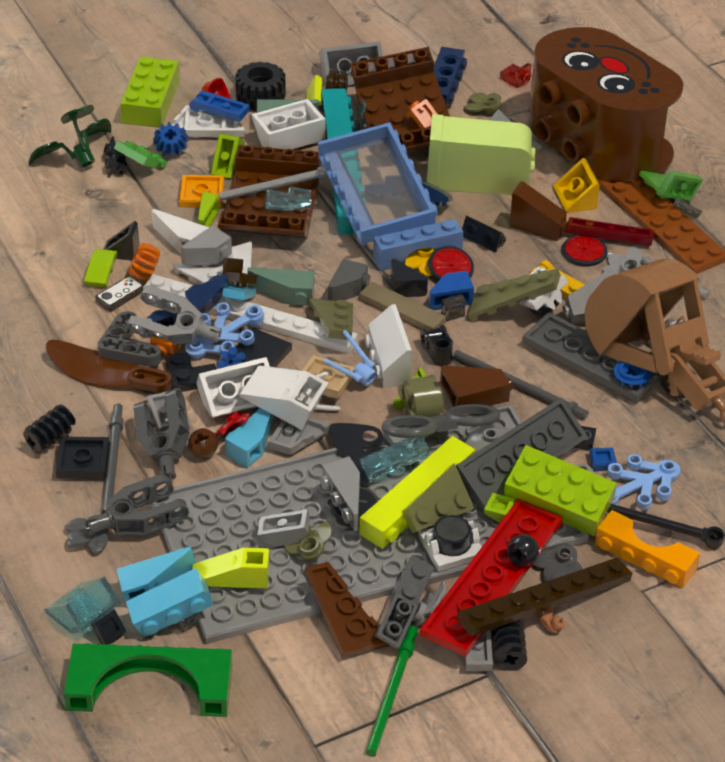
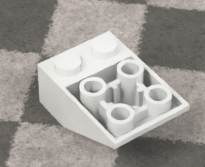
(285, 393)

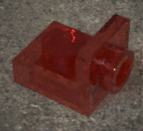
(516, 75)

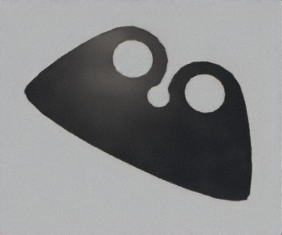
(350, 442)

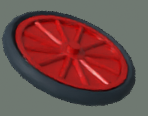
(584, 250)
(449, 260)

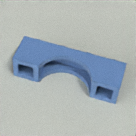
(402, 243)

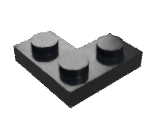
(182, 372)

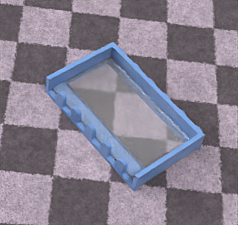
(376, 182)

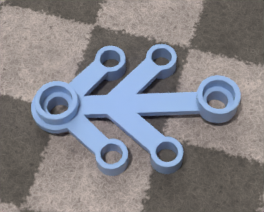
(253, 316)
(666, 471)

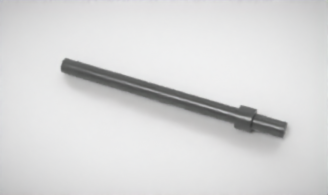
(115, 425)

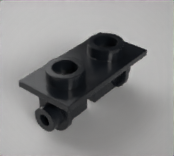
(115, 160)
(482, 234)

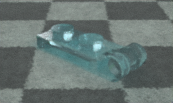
(394, 457)

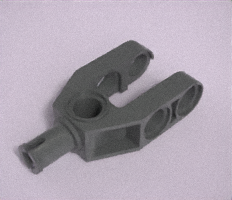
(168, 444)
(125, 520)

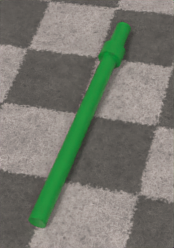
(405, 652)

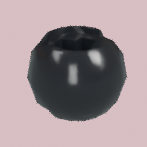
(523, 550)

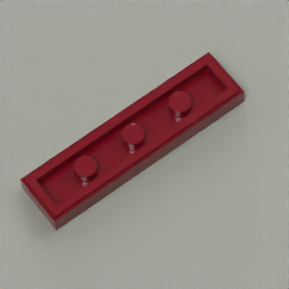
(610, 231)

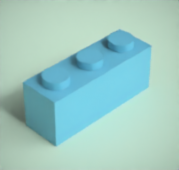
(169, 603)

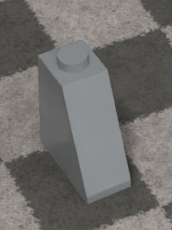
(576, 302)

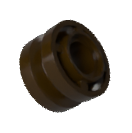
(337, 81)

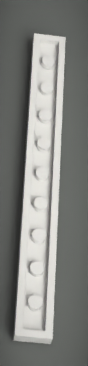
(274, 321)

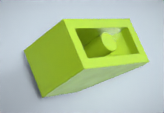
(225, 155)

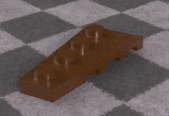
(345, 618)

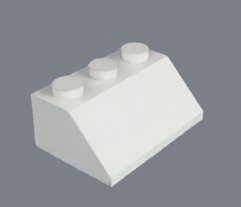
(290, 125)
(389, 348)
(222, 387)

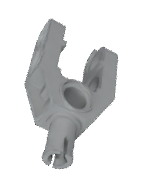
(185, 314)

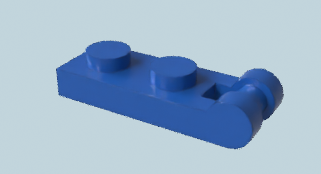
(219, 106)

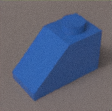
(449, 286)

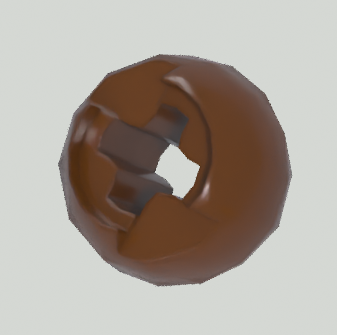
(210, 446)

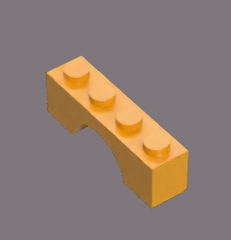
(673, 562)

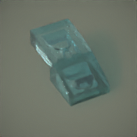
(293, 200)

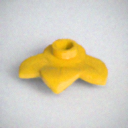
(420, 259)

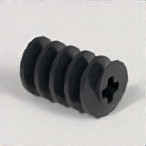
(49, 428)
(510, 645)

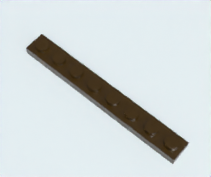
(543, 596)

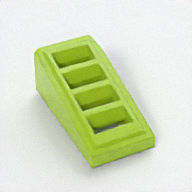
(208, 209)

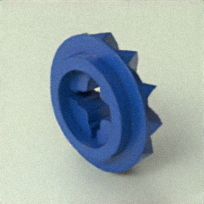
(621, 374)

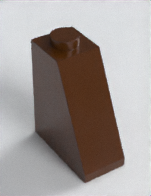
(536, 213)
(475, 385)

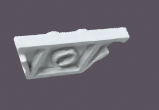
(206, 124)
(202, 273)

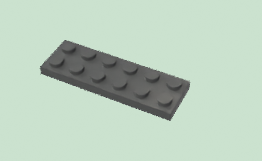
(574, 349)
(549, 431)

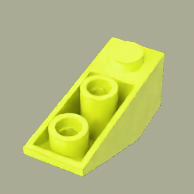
(237, 569)

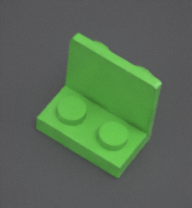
(673, 185)

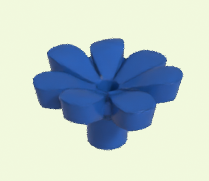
(230, 358)

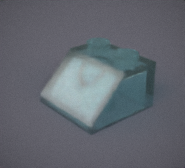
(83, 605)

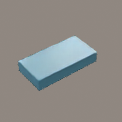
(239, 293)

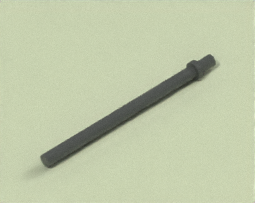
(520, 384)

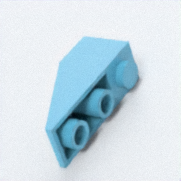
(249, 440)
(150, 573)

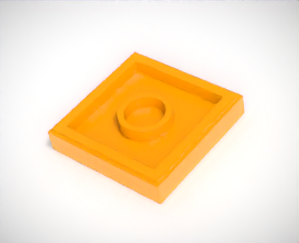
(194, 185)

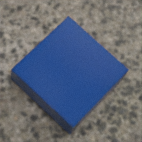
(601, 458)

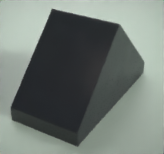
(124, 242)
(407, 280)

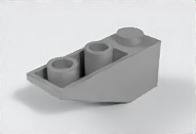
(343, 484)

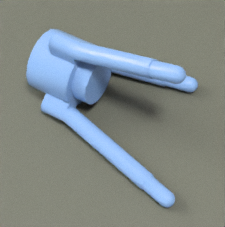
(362, 372)

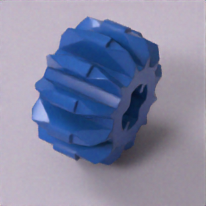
(165, 133)

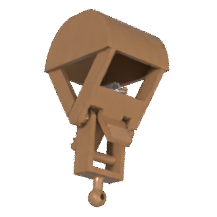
(633, 309)

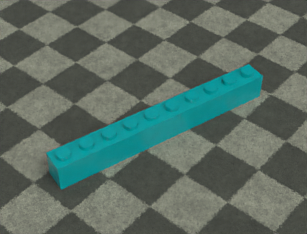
(338, 121)

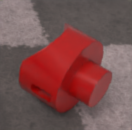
(216, 87)

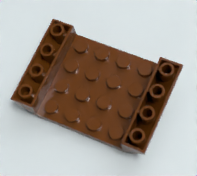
(393, 85)
(265, 164)

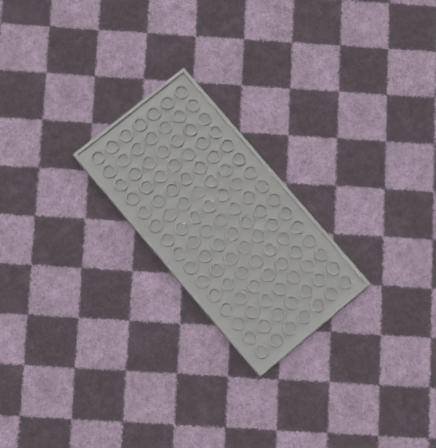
(227, 518)

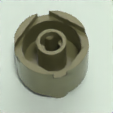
(421, 397)

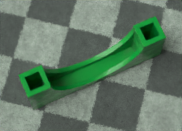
(97, 666)

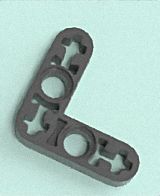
(115, 346)

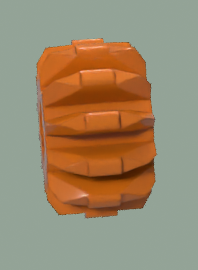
(144, 262)

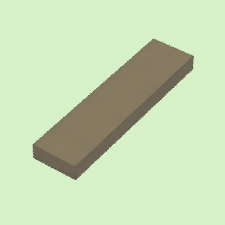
(408, 309)

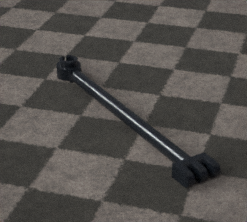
(705, 534)

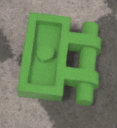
(140, 154)

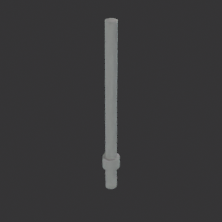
(319, 173)

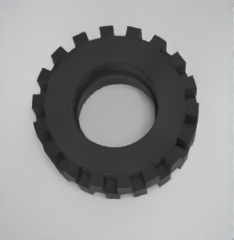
(260, 82)

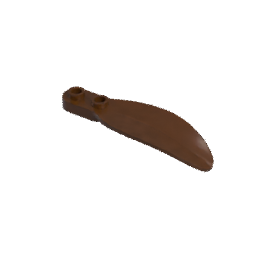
(92, 369)

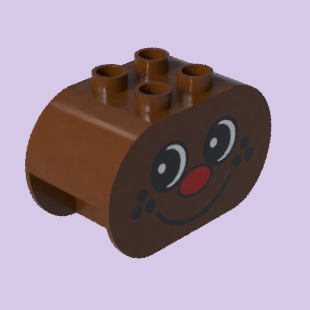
(602, 102)

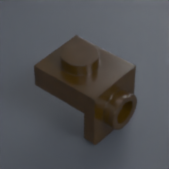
(233, 269)

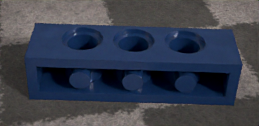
(449, 71)

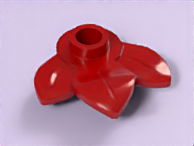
(233, 422)

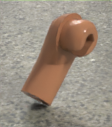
(551, 622)

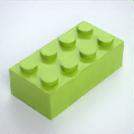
(150, 92)
(561, 489)

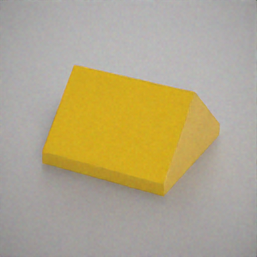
(578, 188)

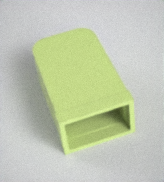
(479, 155)

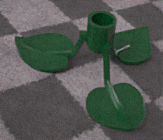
(82, 150)

